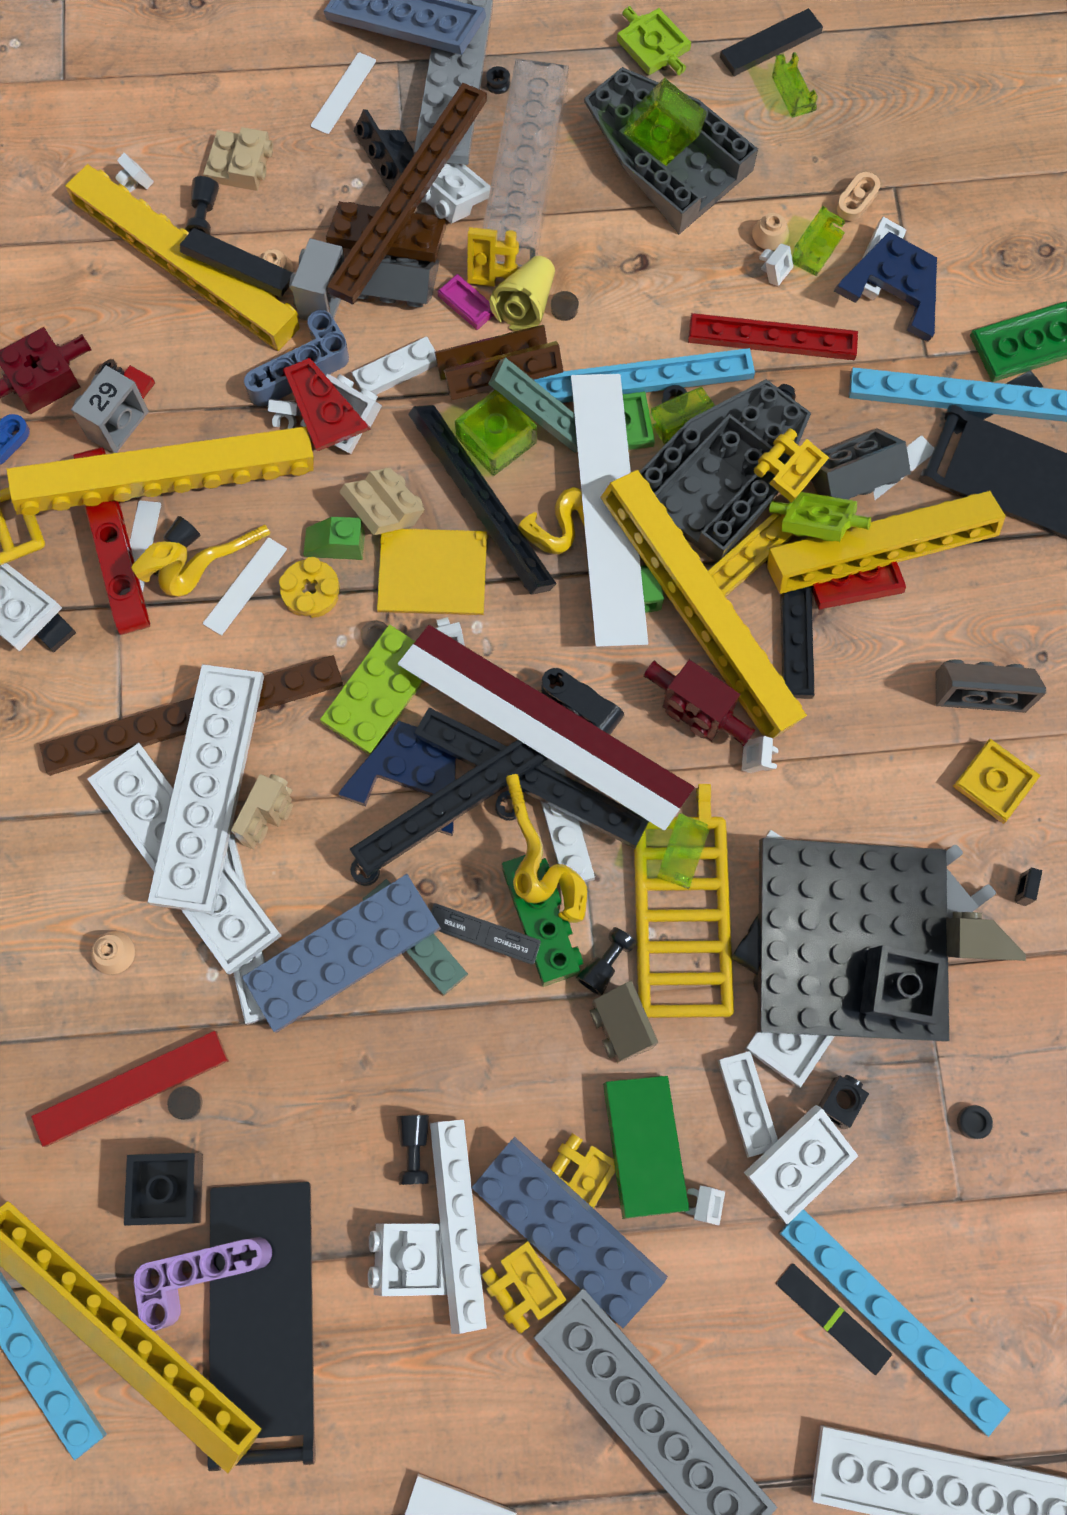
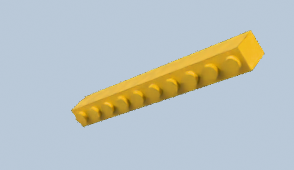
(161, 240)
(159, 470)
(702, 605)
(124, 1341)

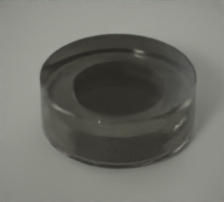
(564, 305)
(371, 633)
(185, 1103)

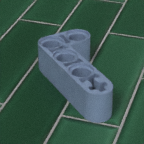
(319, 350)

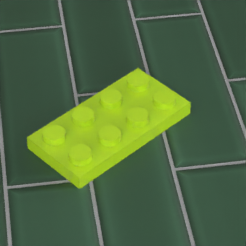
(374, 693)

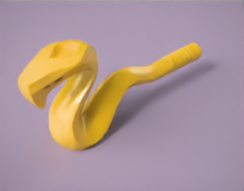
(566, 502)
(169, 558)
(525, 879)

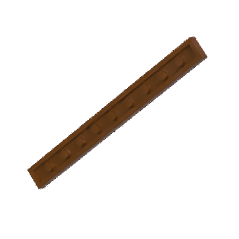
(406, 194)
(173, 719)

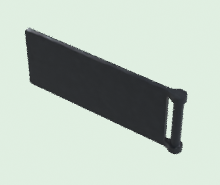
(1019, 471)
(265, 1316)

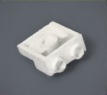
(456, 192)
(362, 402)
(407, 1260)

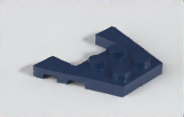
(903, 272)
(405, 762)

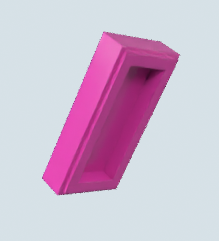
(466, 301)

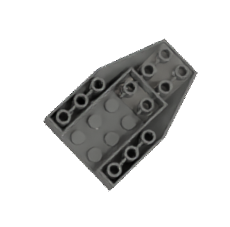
(695, 176)
(710, 464)

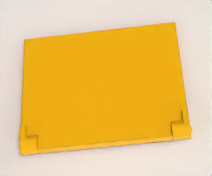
(432, 571)

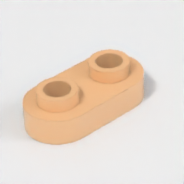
(856, 198)

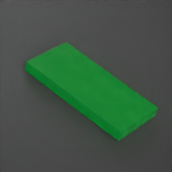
(1023, 342)
(645, 1147)

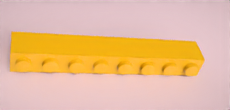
(886, 541)

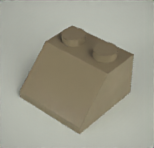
(979, 938)
(623, 1023)

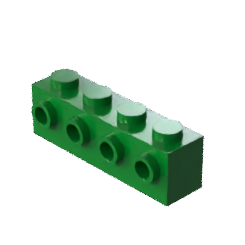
(555, 957)

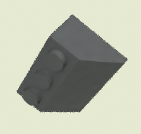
(402, 280)
(862, 465)
(988, 686)

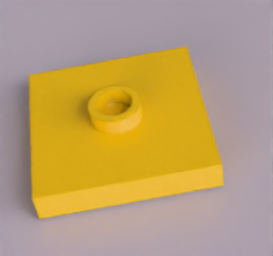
(996, 781)

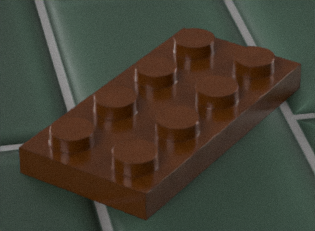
(417, 240)

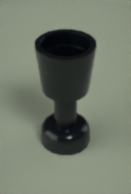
(202, 199)
(181, 532)
(600, 970)
(413, 1134)

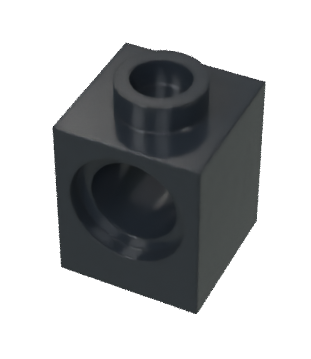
(843, 1117)

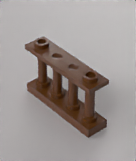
(473, 364)

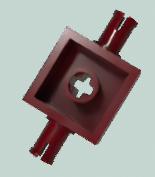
(40, 369)
(700, 701)

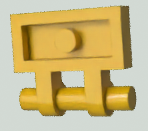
(483, 252)
(798, 470)
(593, 1171)
(532, 1281)

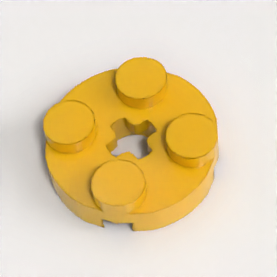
(304, 572)

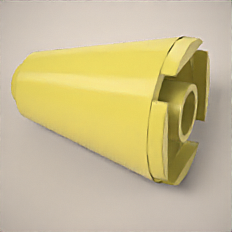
(524, 294)

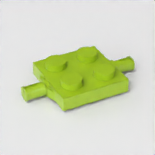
(653, 41)
(819, 516)

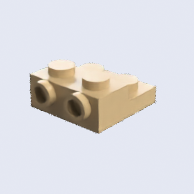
(239, 158)
(383, 501)
(266, 803)

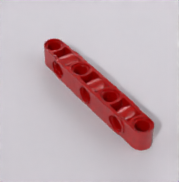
(116, 562)

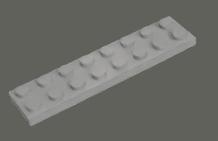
(444, 78)
(648, 1413)

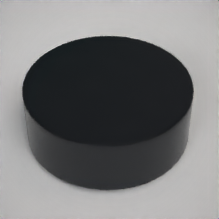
(974, 1122)

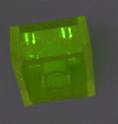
(665, 122)
(496, 432)

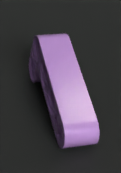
(203, 1270)

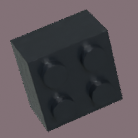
(903, 985)
(163, 1189)

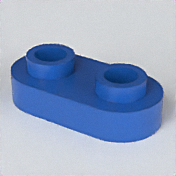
(8, 442)

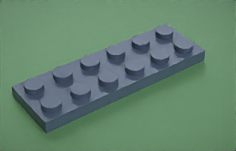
(432, 23)
(341, 953)
(569, 1232)

